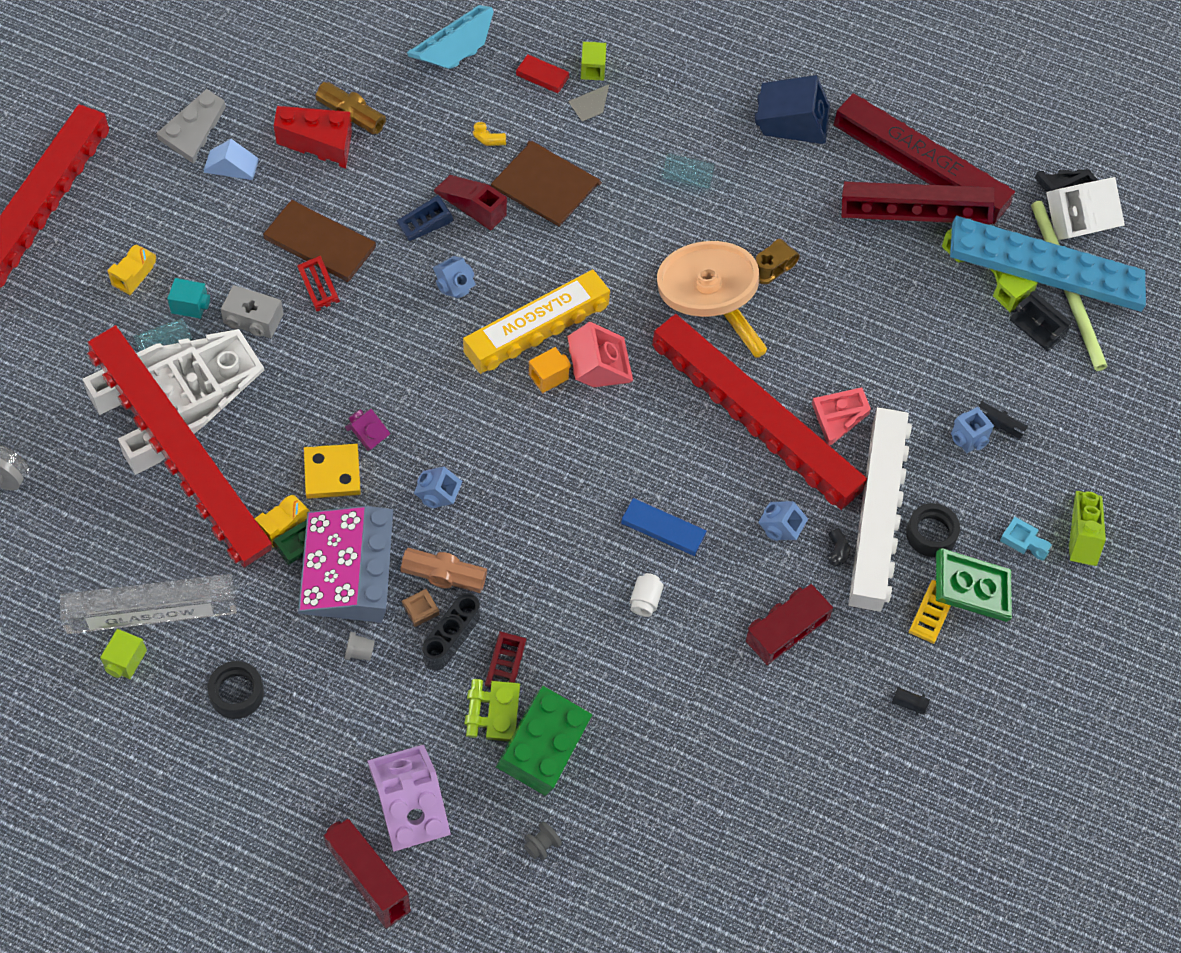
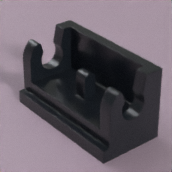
(1040, 321)

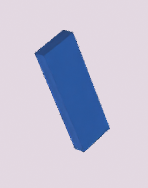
(663, 527)

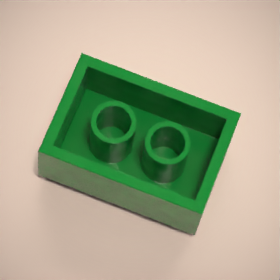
(544, 741)

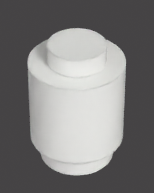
(646, 595)

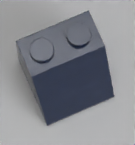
(794, 109)

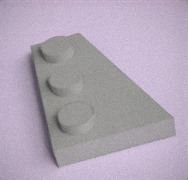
(189, 128)

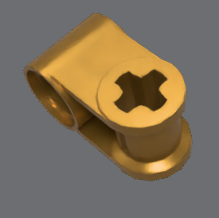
(775, 261)

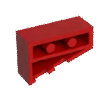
(315, 131)

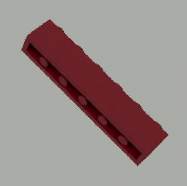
(917, 202)

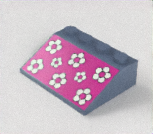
(346, 563)

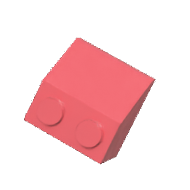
(599, 356)

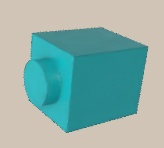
(188, 298)

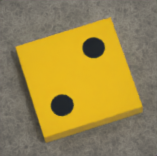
(332, 471)

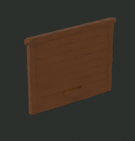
(545, 183)

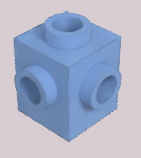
(454, 277)
(972, 430)
(437, 487)
(783, 520)

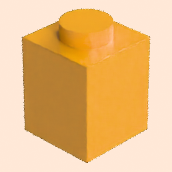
(549, 369)

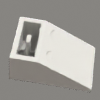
(1085, 208)

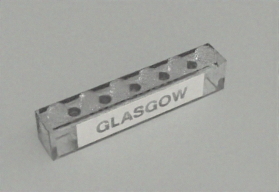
(148, 603)

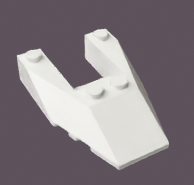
(195, 377)

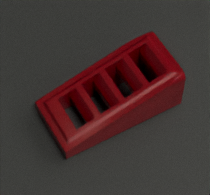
(512, 640)

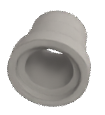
(359, 647)

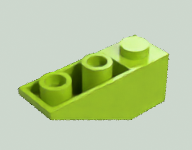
(1087, 528)

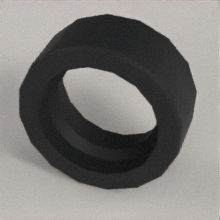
(937, 512)
(229, 670)

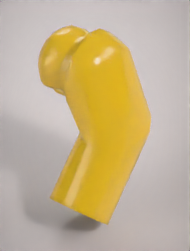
(486, 137)

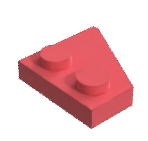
(840, 412)

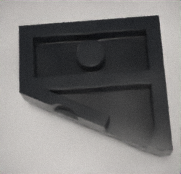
(1064, 179)

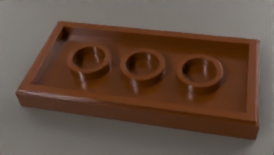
(314, 235)

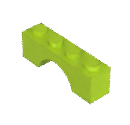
(1009, 288)

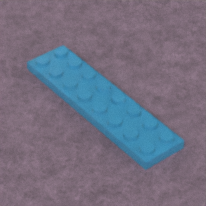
(1048, 263)

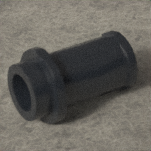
(911, 701)

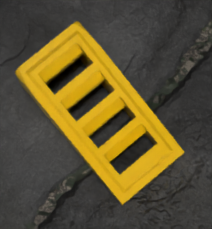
(925, 633)

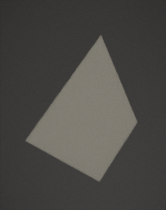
(590, 103)

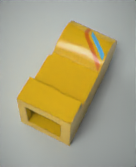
(132, 269)
(282, 517)

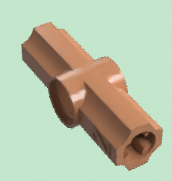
(443, 570)

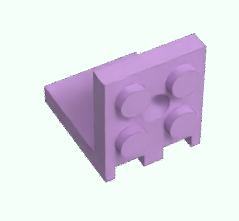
(408, 783)

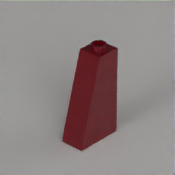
(368, 872)

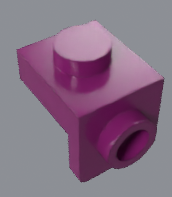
(367, 428)

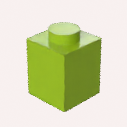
(593, 61)
(123, 654)

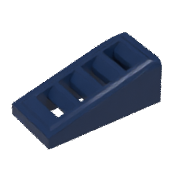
(422, 211)

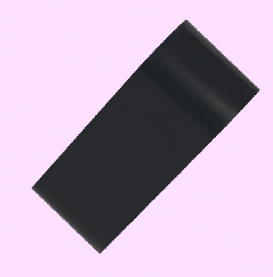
(452, 619)

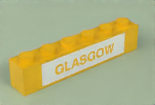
(536, 321)

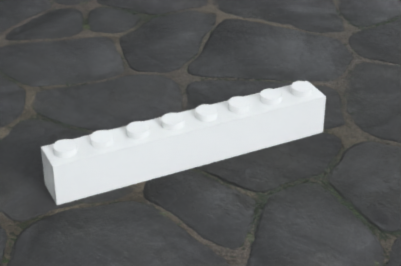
(879, 510)

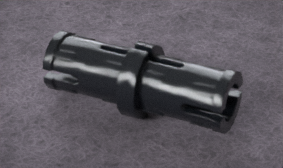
(1003, 421)

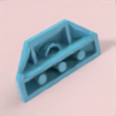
(456, 40)

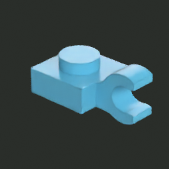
(1024, 536)

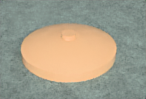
(708, 278)

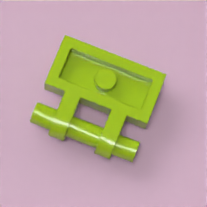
(502, 713)

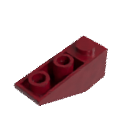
(474, 199)

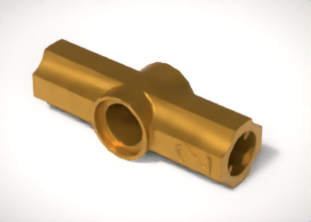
(360, 112)

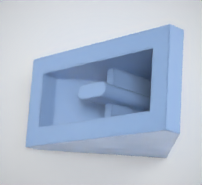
(231, 161)

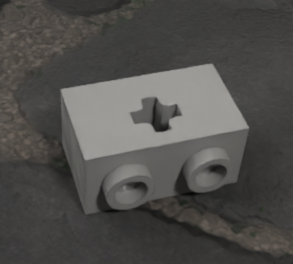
(252, 311)

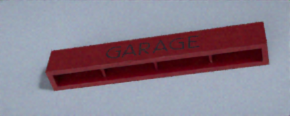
(915, 151)

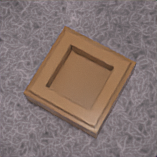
(420, 607)

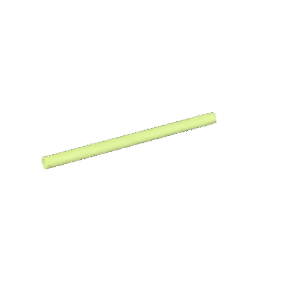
(1073, 298)

